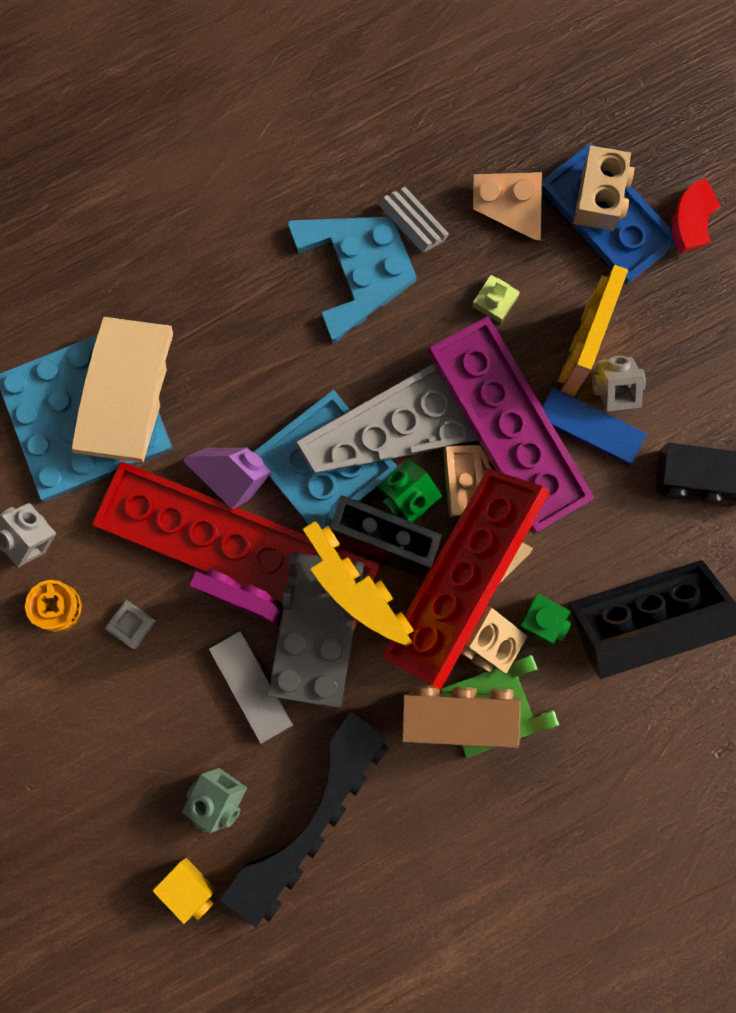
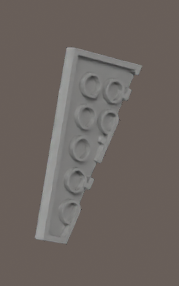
(397, 423)

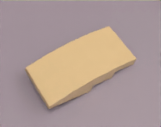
(122, 390)

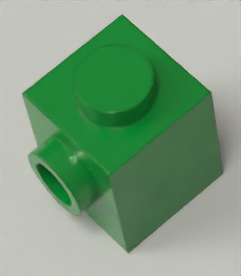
(544, 620)

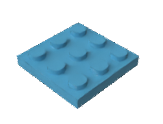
(316, 493)

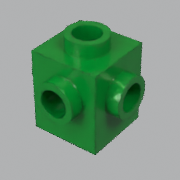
(409, 491)

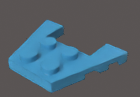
(370, 260)

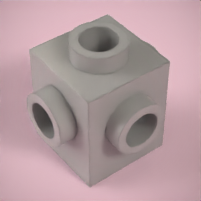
(619, 383)
(24, 534)

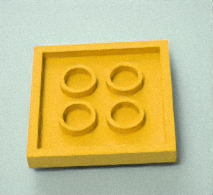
(591, 331)

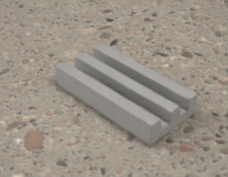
(414, 219)

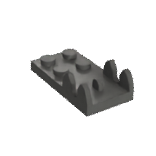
(312, 638)

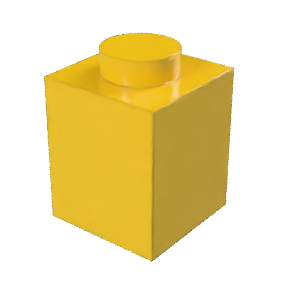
(186, 892)

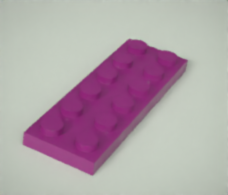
(509, 417)

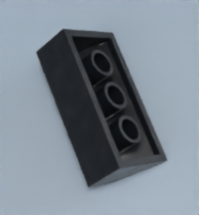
(654, 618)

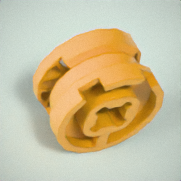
(52, 606)

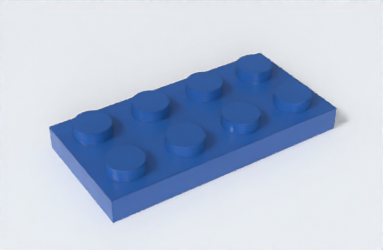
(635, 241)

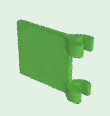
(497, 679)

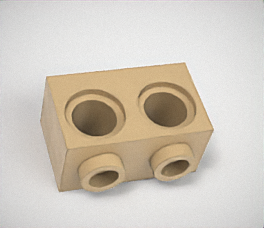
(602, 188)
(494, 642)

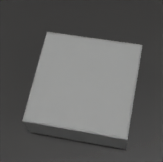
(130, 624)

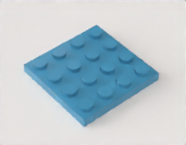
(44, 409)

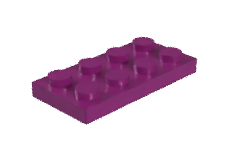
(247, 599)

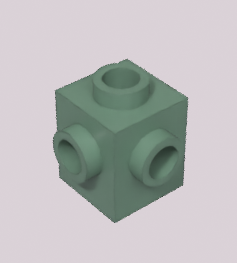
(214, 801)

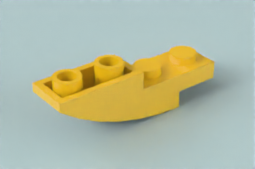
(362, 600)

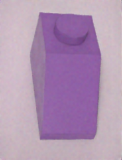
(230, 472)

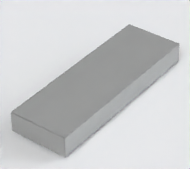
(250, 687)

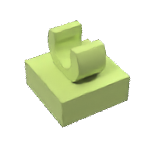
(495, 298)

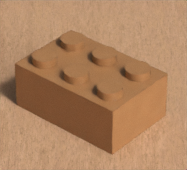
(462, 717)

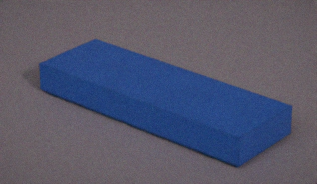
(593, 427)

